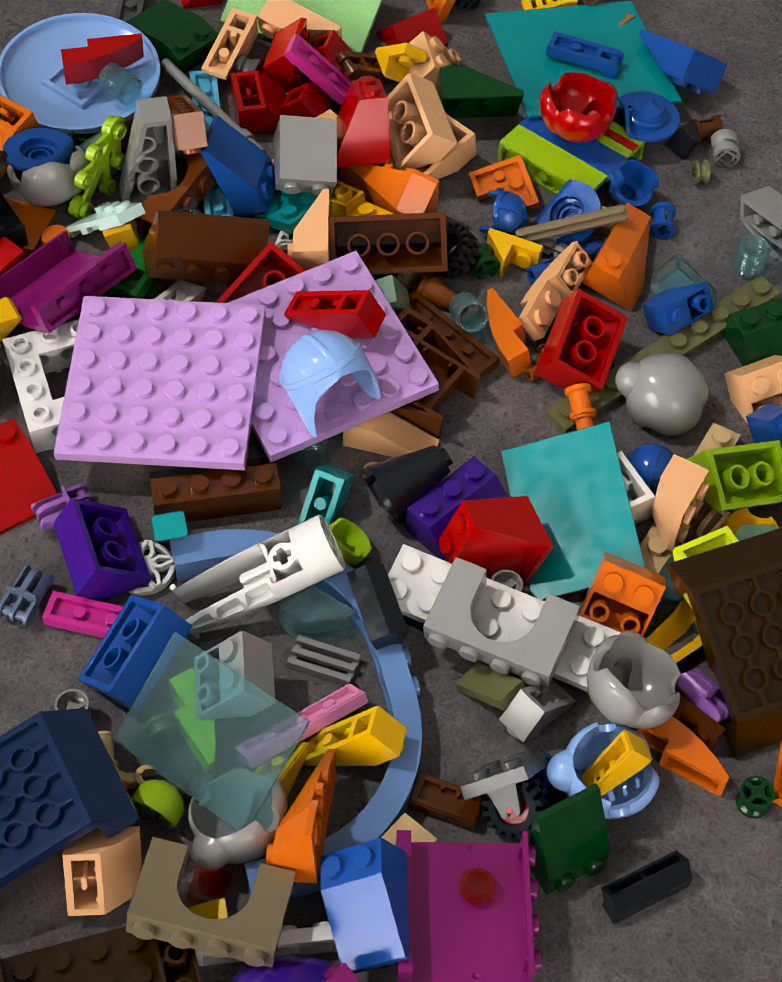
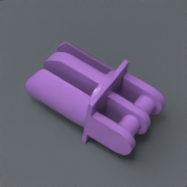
(51, 507)
(703, 694)

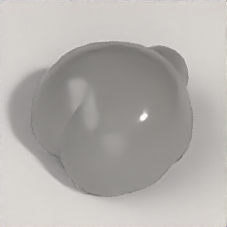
(50, 182)
(663, 392)
(633, 681)
(221, 844)

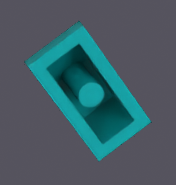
(326, 494)

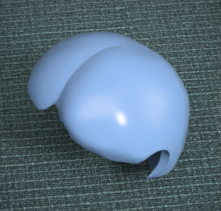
(567, 766)

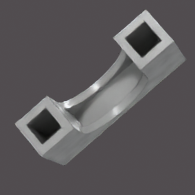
(530, 657)

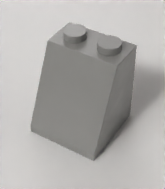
(305, 154)

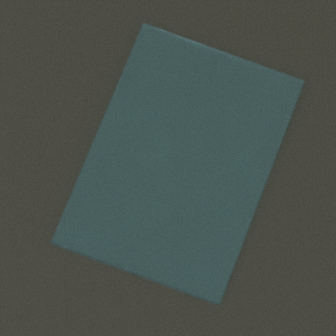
(211, 732)

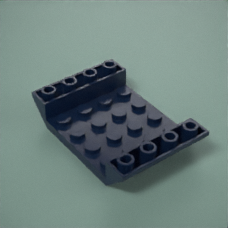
(56, 789)

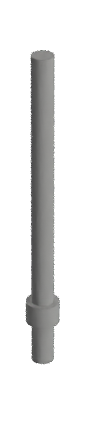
(203, 99)

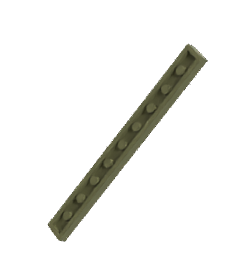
(683, 342)

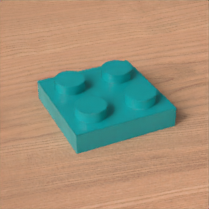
(287, 210)

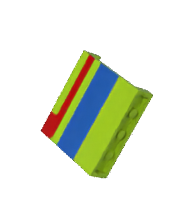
(555, 160)

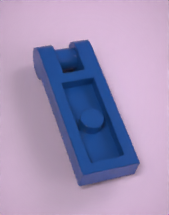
(585, 53)

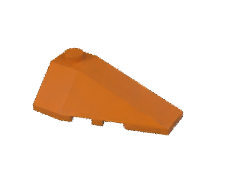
(394, 189)
(621, 261)
(304, 828)

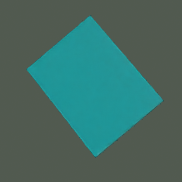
(580, 502)

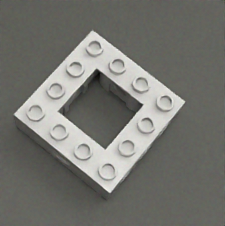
(30, 358)

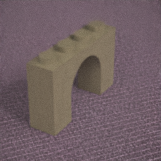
(245, 936)

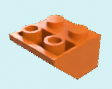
(622, 595)

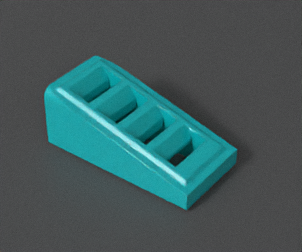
(169, 526)

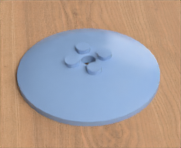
(36, 80)

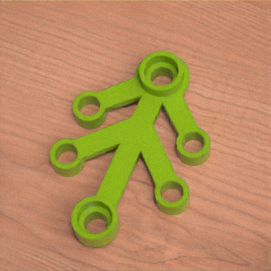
(98, 153)

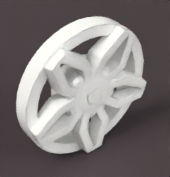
(154, 568)

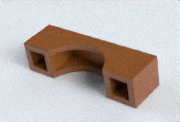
(189, 193)

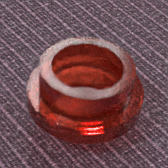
(477, 886)

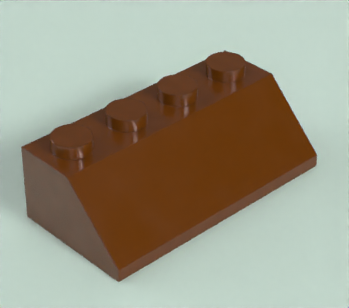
(392, 241)
(202, 246)
(217, 492)

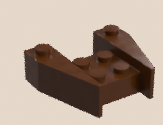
(447, 366)

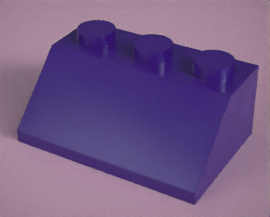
(434, 510)
(100, 549)

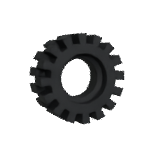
(464, 252)

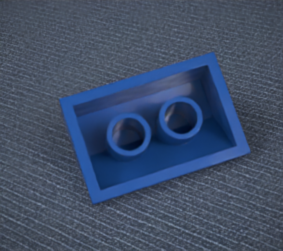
(132, 649)

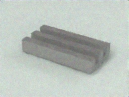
(323, 658)

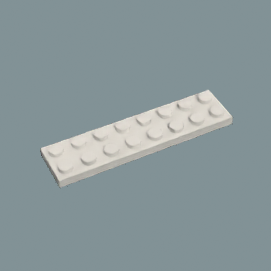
(498, 614)

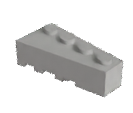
(150, 152)

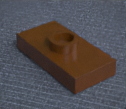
(445, 801)

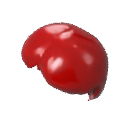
(578, 107)

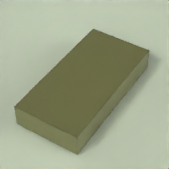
(489, 686)

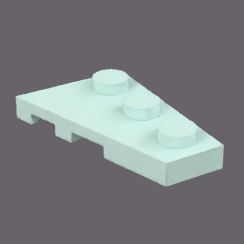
(107, 216)

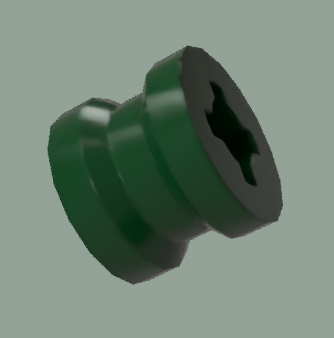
(486, 263)
(755, 789)

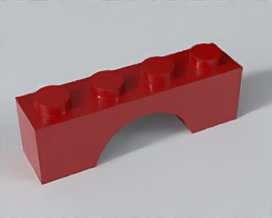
(309, 98)

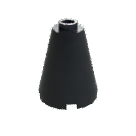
(406, 478)

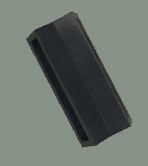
(378, 605)
(646, 886)

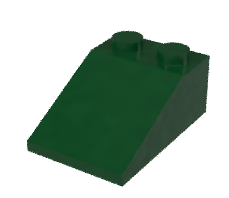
(176, 34)
(475, 94)
(570, 840)

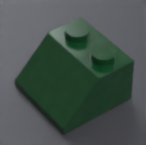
(755, 332)

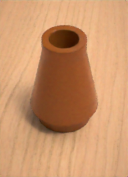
(435, 291)

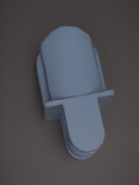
(26, 594)

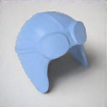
(316, 364)

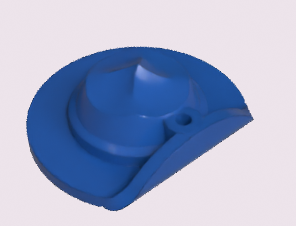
(648, 116)
(36, 147)
(571, 200)

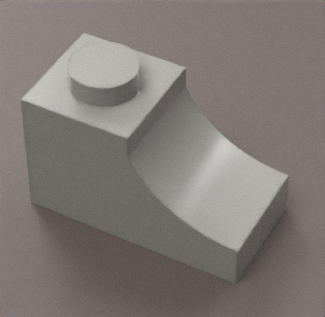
(535, 709)

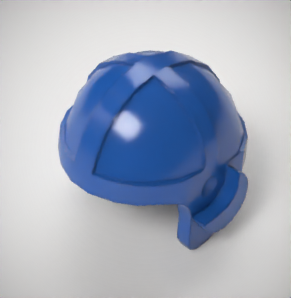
(632, 183)
(508, 212)
(650, 463)

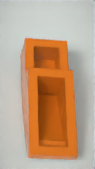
(507, 335)
(686, 755)

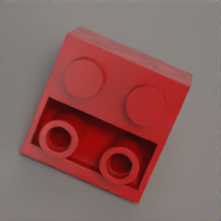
(276, 65)
(256, 101)

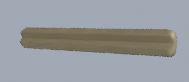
(573, 224)

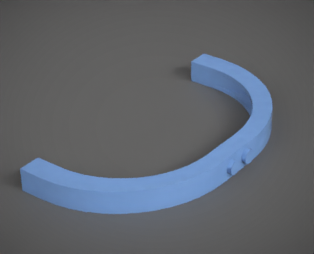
(400, 691)

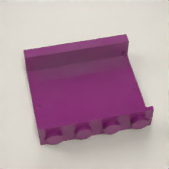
(54, 280)
(462, 939)

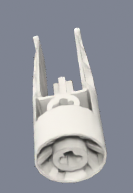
(267, 573)

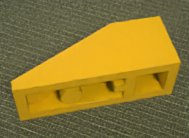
(359, 740)

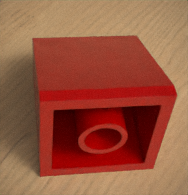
(363, 124)
(497, 536)

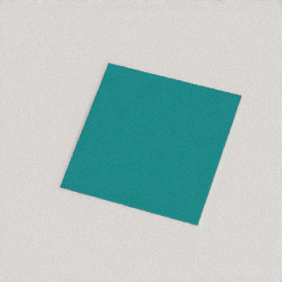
(525, 35)

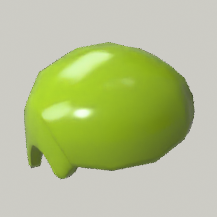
(351, 541)
(161, 798)

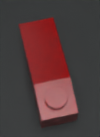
(347, 312)

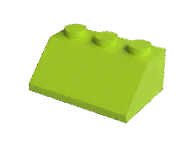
(742, 475)

